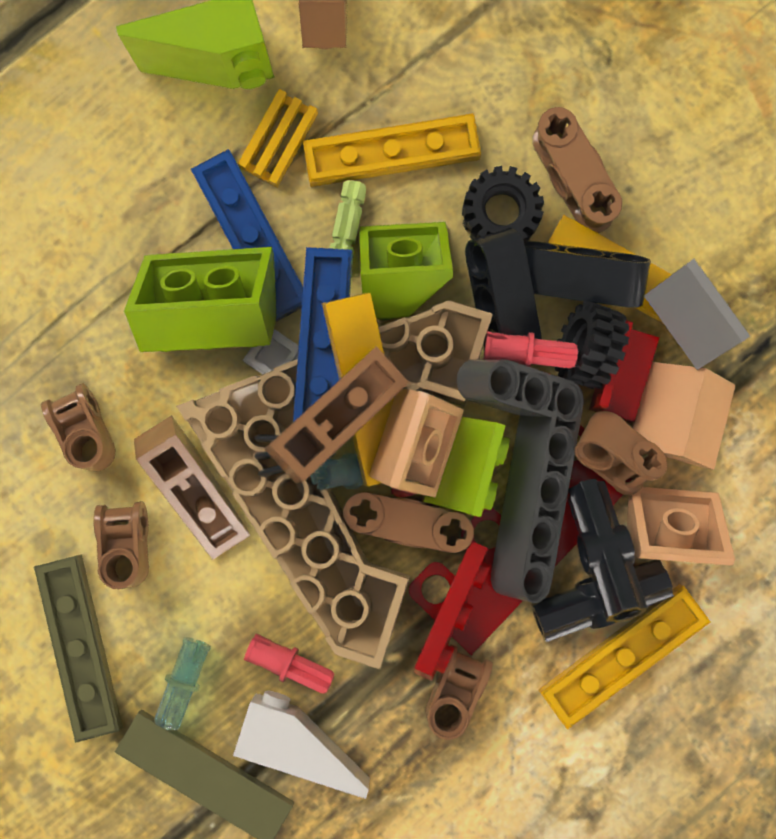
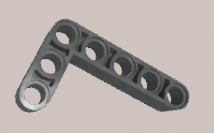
(538, 471)

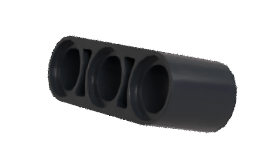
(587, 274)
(503, 282)

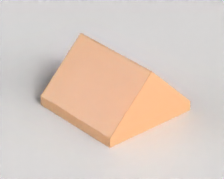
(685, 412)
(416, 442)
(679, 526)

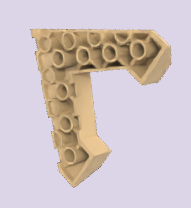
(305, 525)

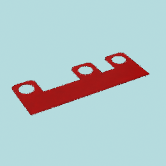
(491, 607)

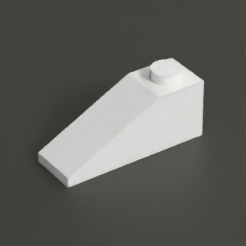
(290, 742)

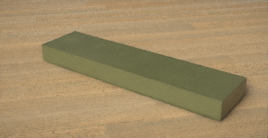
(78, 648)
(205, 777)

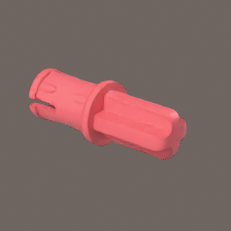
(530, 351)
(288, 664)

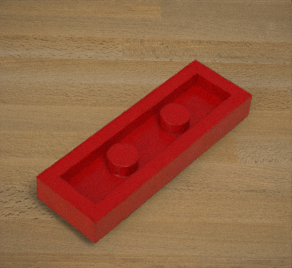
(453, 613)

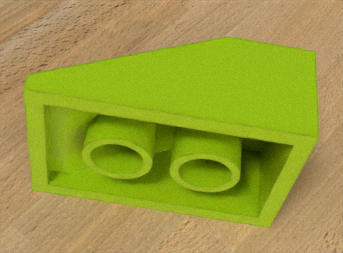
(202, 44)

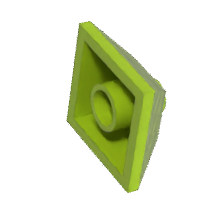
(403, 265)

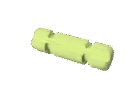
(348, 215)

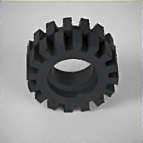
(504, 183)
(600, 341)

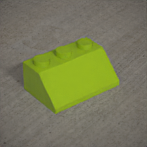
(204, 300)

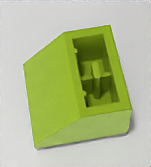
(470, 466)

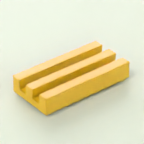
(294, 106)

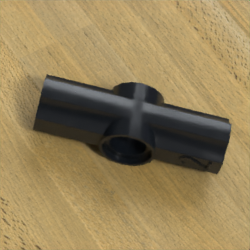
(606, 551)
(582, 608)

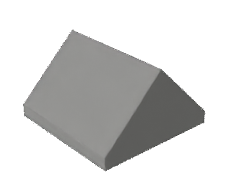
(696, 315)

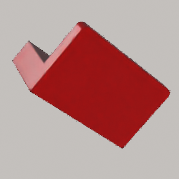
(626, 388)

